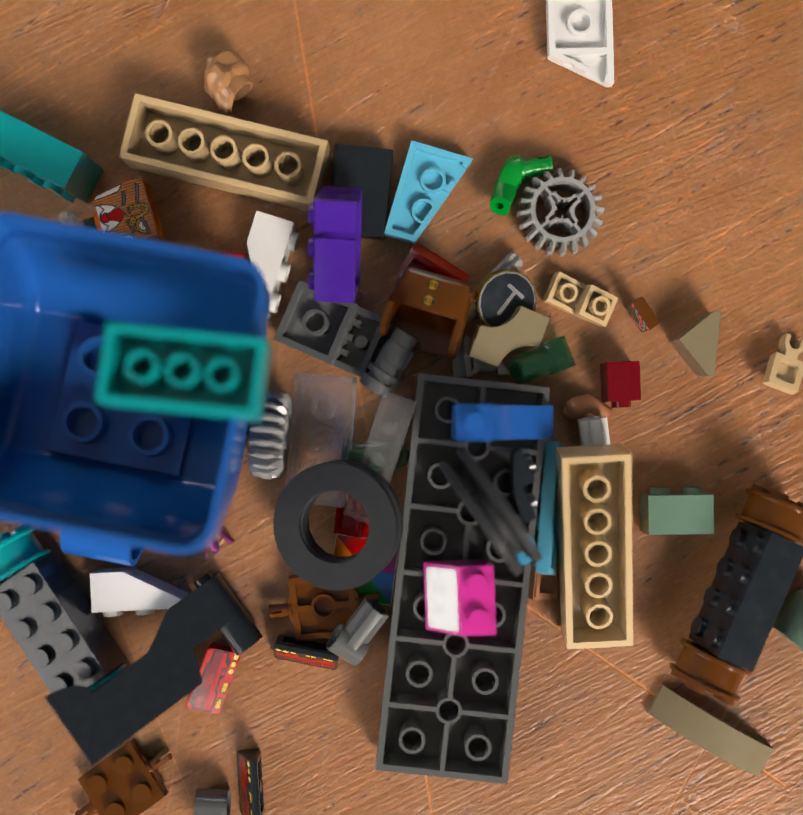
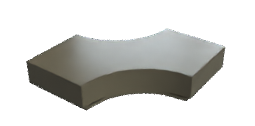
(520, 330)

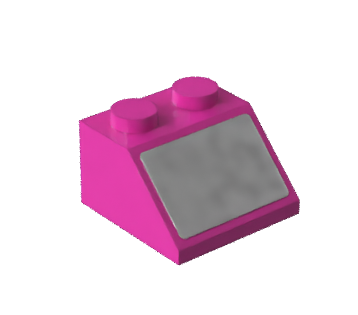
(460, 597)

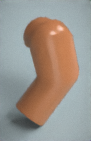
(585, 404)

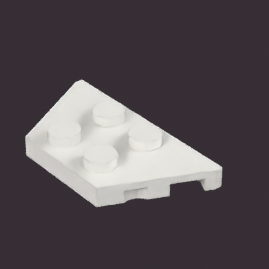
(582, 37)

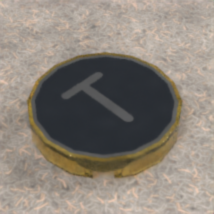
(501, 294)

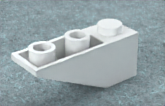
(269, 250)
(130, 590)

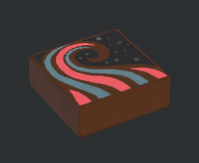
(642, 314)

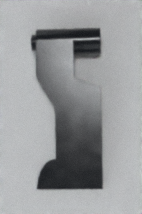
(159, 678)

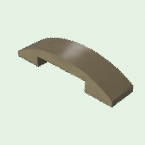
(709, 731)

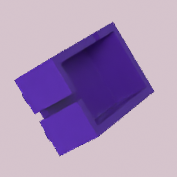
(335, 244)

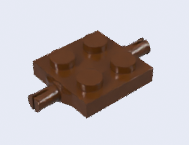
(316, 610)
(124, 782)

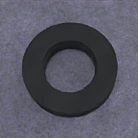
(490, 511)
(302, 551)

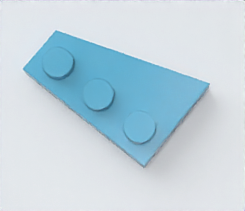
(422, 189)

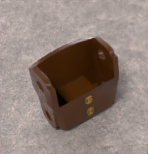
(430, 310)

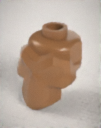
(226, 79)

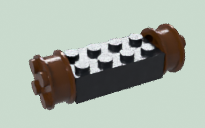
(743, 596)

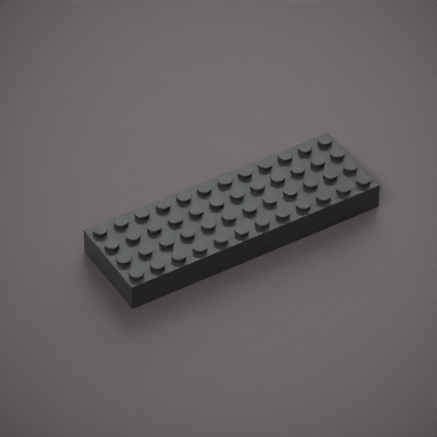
(443, 693)

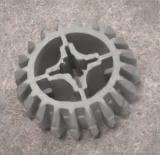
(551, 201)
(270, 439)

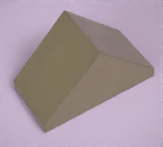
(700, 343)

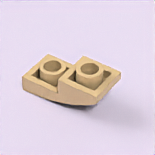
(580, 299)

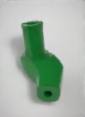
(512, 175)

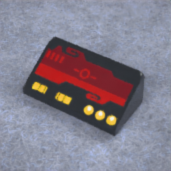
(304, 652)
(250, 782)

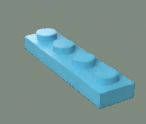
(547, 520)

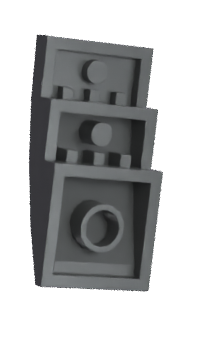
(333, 332)

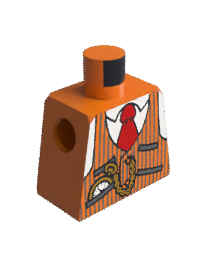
(128, 211)

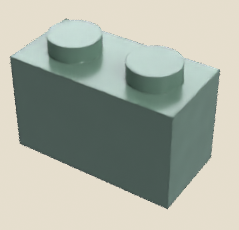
(676, 512)

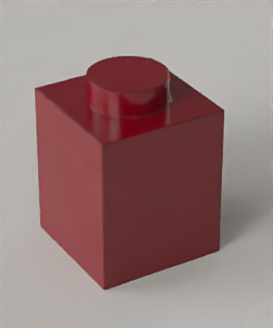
(620, 383)

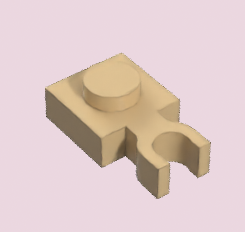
(783, 368)

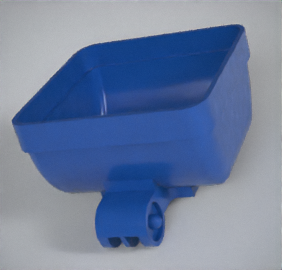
(96, 470)

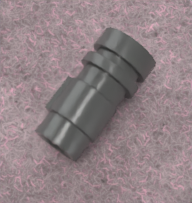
(391, 359)

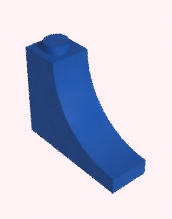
(501, 422)

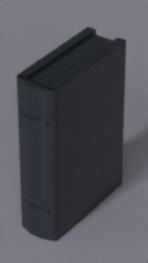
(369, 170)

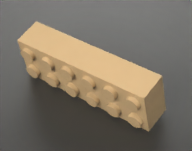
(224, 152)
(595, 545)

